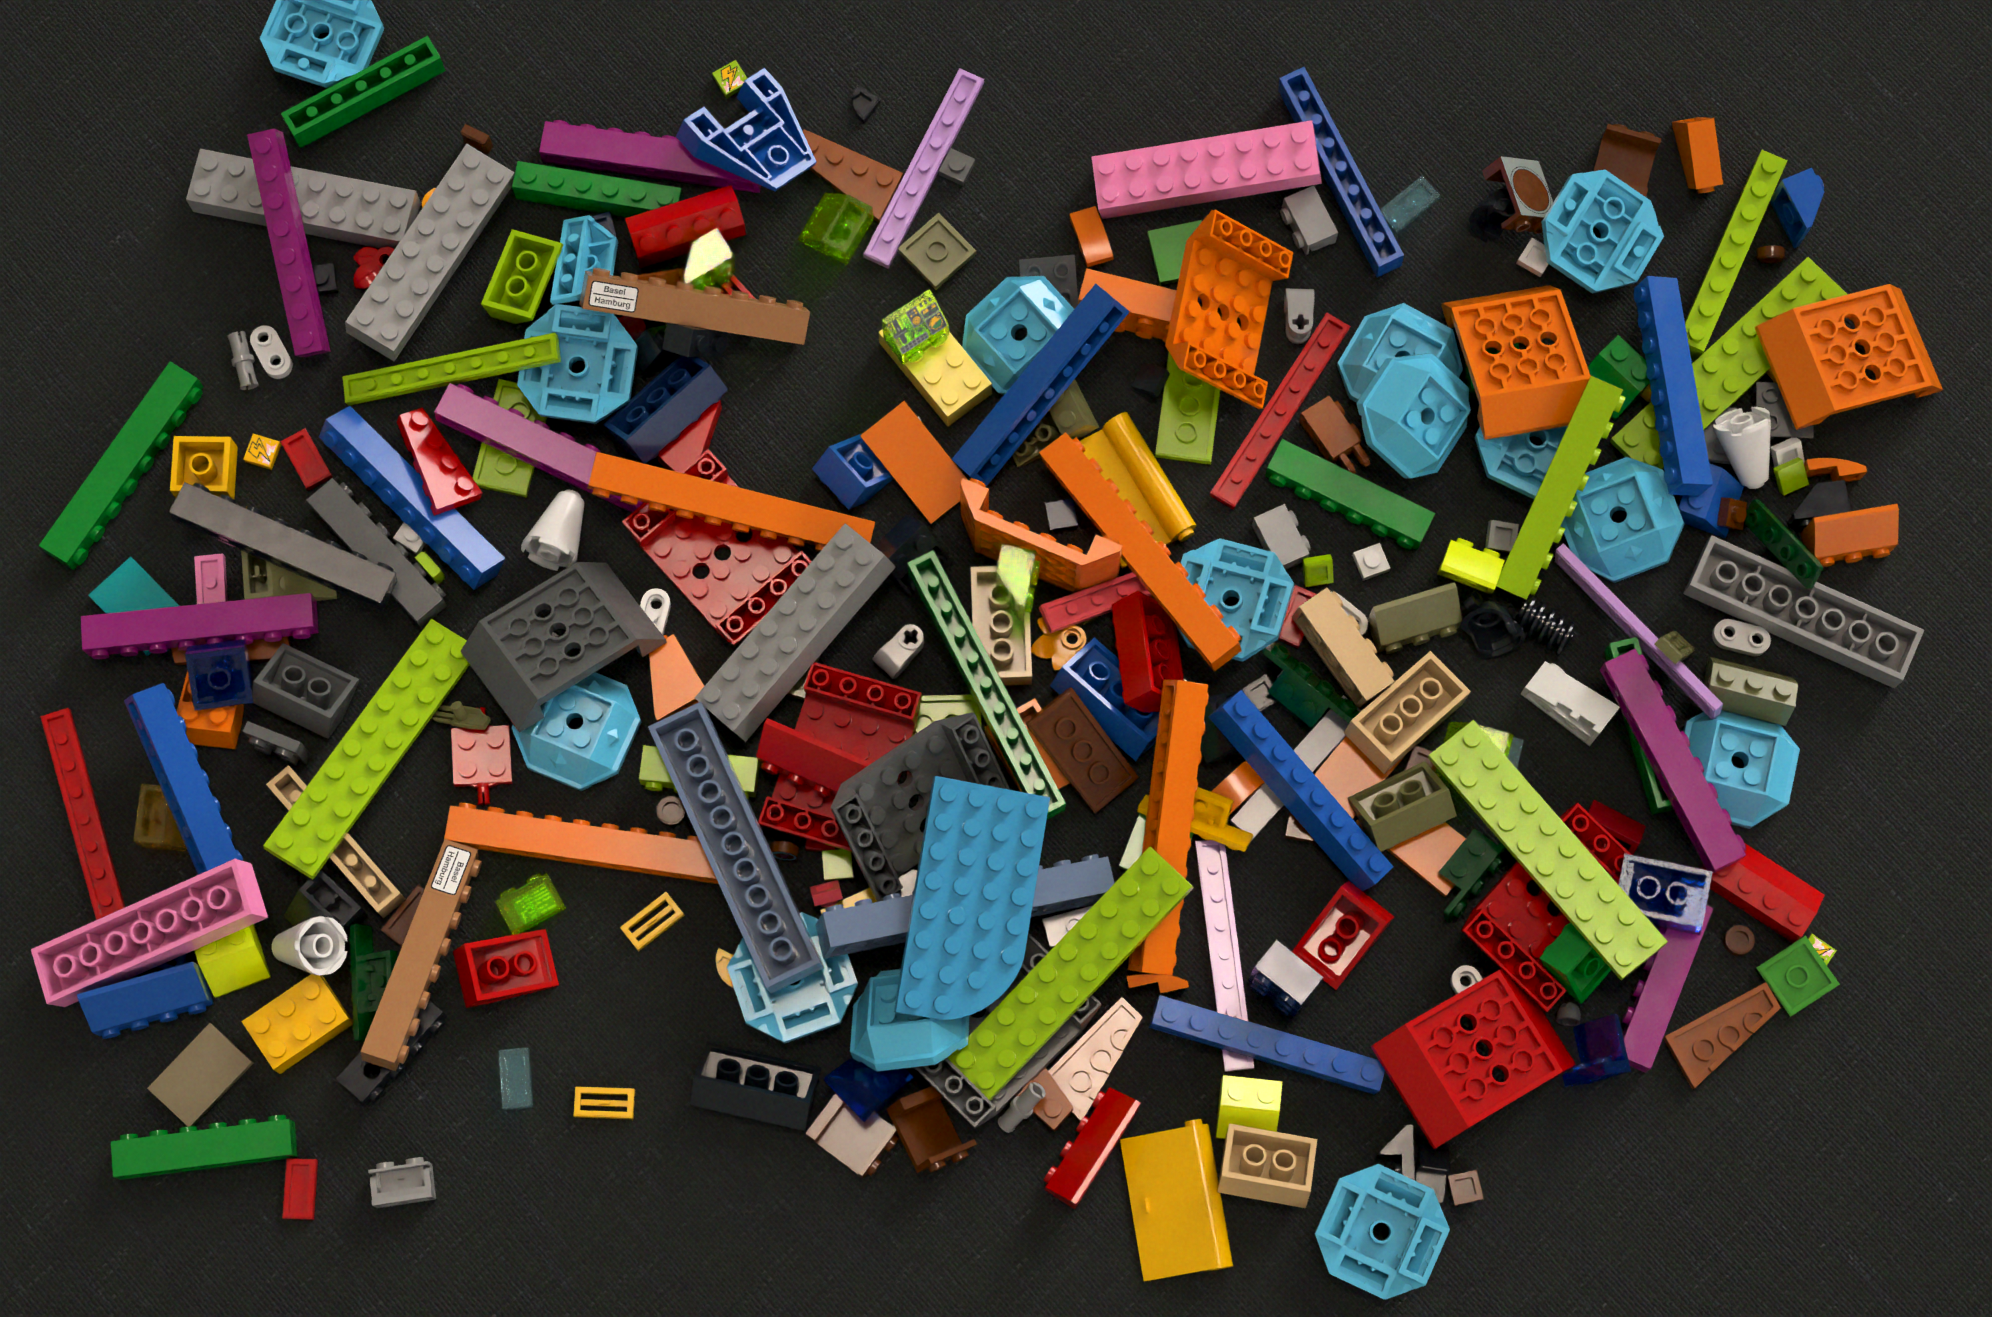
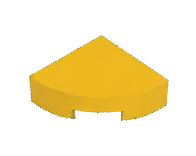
(722, 961)

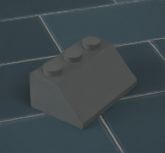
(304, 690)

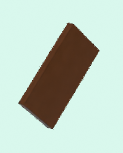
(1082, 750)

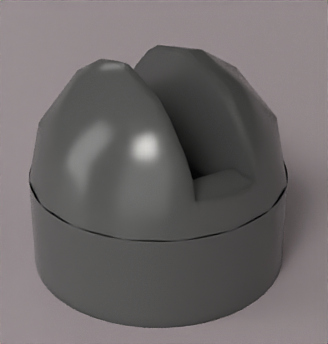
(1568, 1014)

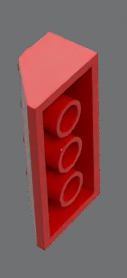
(674, 227)
(1145, 649)
(806, 759)
(1768, 894)
(1092, 1147)

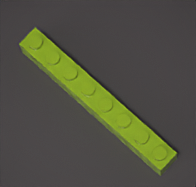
(1732, 250)
(1559, 487)

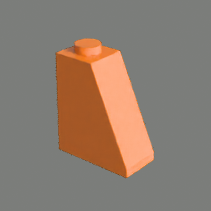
(1699, 152)
(672, 679)

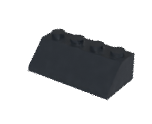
(755, 1086)

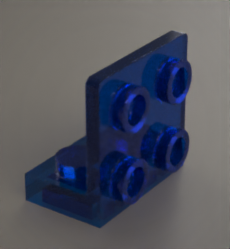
(1600, 1052)

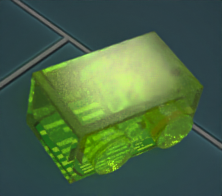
(530, 903)

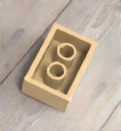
(1267, 1165)

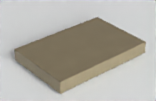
(200, 1075)

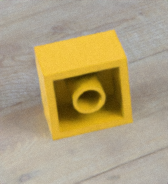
(205, 462)

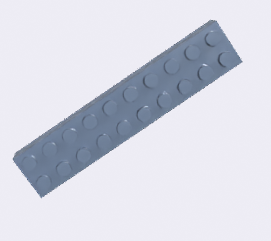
(736, 847)
(887, 921)

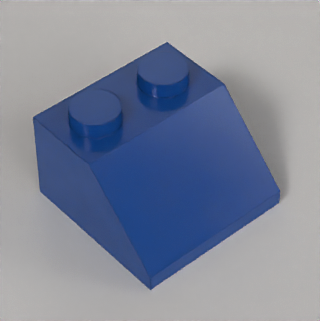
(1797, 203)
(852, 471)
(1704, 509)

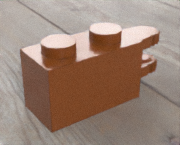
(1333, 433)

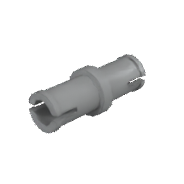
(243, 360)
(1021, 1107)

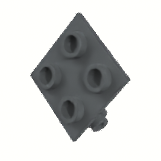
(1057, 270)
(1770, 398)

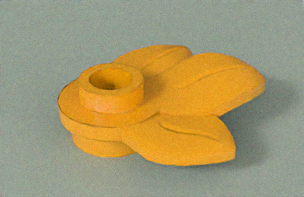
(1055, 645)

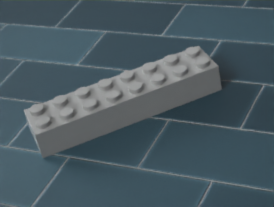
(327, 202)
(429, 252)
(1810, 618)
(795, 632)

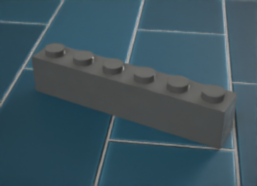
(361, 535)

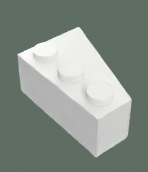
(1569, 702)

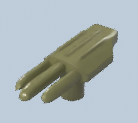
(463, 716)

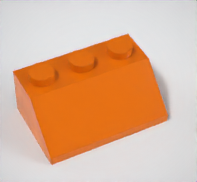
(1853, 535)

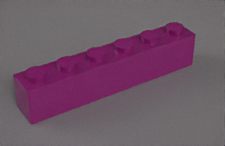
(1658, 995)

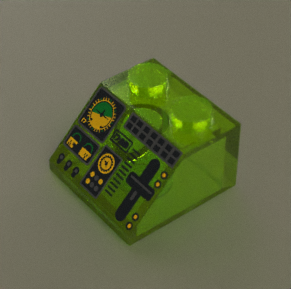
(915, 328)

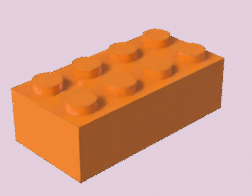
(1148, 304)

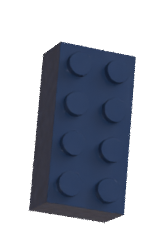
(665, 407)

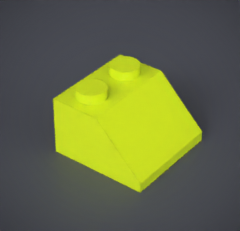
(1471, 566)
(233, 962)
(1248, 1104)

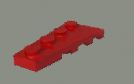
(441, 470)

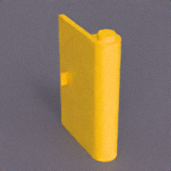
(1140, 479)
(1176, 1202)

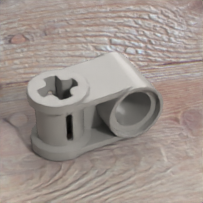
(1298, 311)
(896, 654)

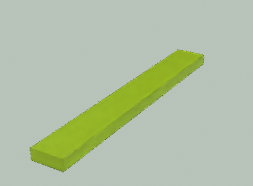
(451, 369)

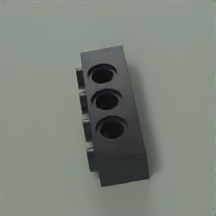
(370, 1090)

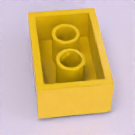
(297, 1022)

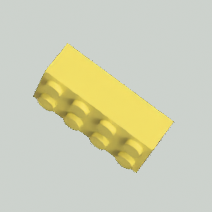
(946, 378)

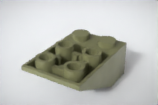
(1067, 415)
(267, 580)

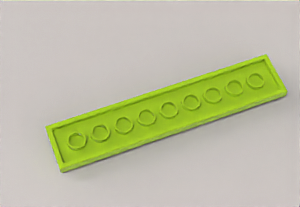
(1731, 362)
(369, 751)
(1547, 850)
(1070, 973)

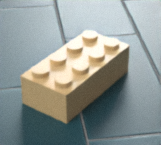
(999, 629)
(1343, 648)
(1407, 712)

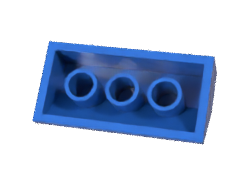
(1098, 683)
(145, 1000)

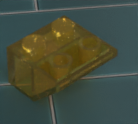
(155, 822)

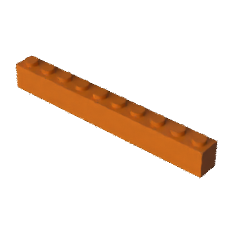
(719, 502)
(1140, 551)
(1171, 807)
(579, 842)

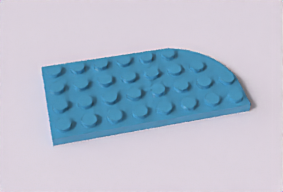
(970, 898)

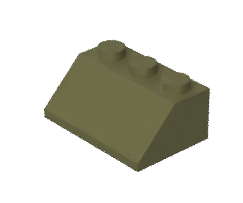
(1415, 618)
(1751, 690)
(1403, 806)

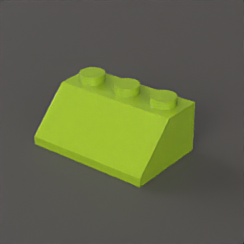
(521, 277)

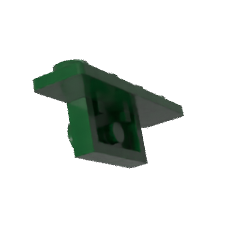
(1783, 544)
(1303, 691)
(1469, 868)
(369, 978)

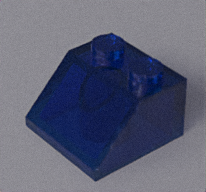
(219, 674)
(866, 1089)

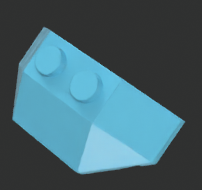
(585, 247)

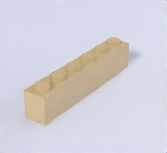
(348, 855)

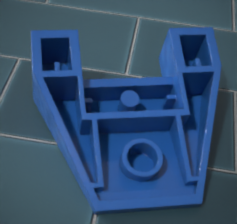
(762, 145)

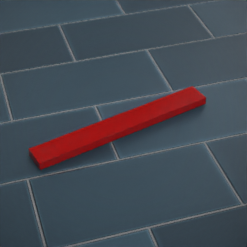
(1280, 411)
(83, 813)

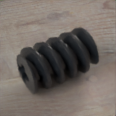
(1545, 625)

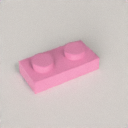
(211, 578)

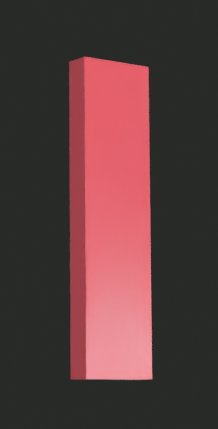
(1089, 602)

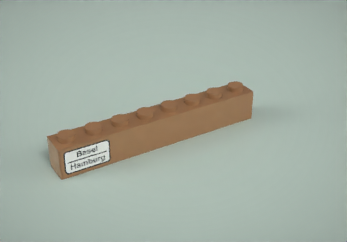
(694, 307)
(420, 956)

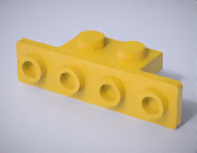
(1211, 820)

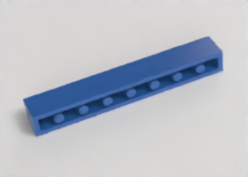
(1342, 174)
(1040, 385)
(1672, 386)
(402, 491)
(181, 778)
(1300, 791)
(1267, 1044)

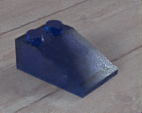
(1667, 892)

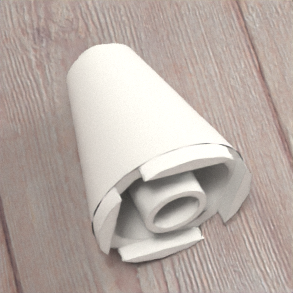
(1746, 443)
(557, 532)
(312, 946)

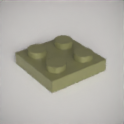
(937, 251)

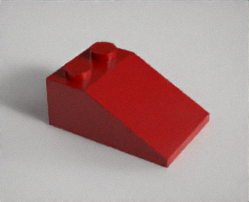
(1342, 934)
(505, 967)

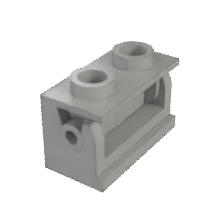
(1308, 220)
(1279, 534)
(402, 1183)

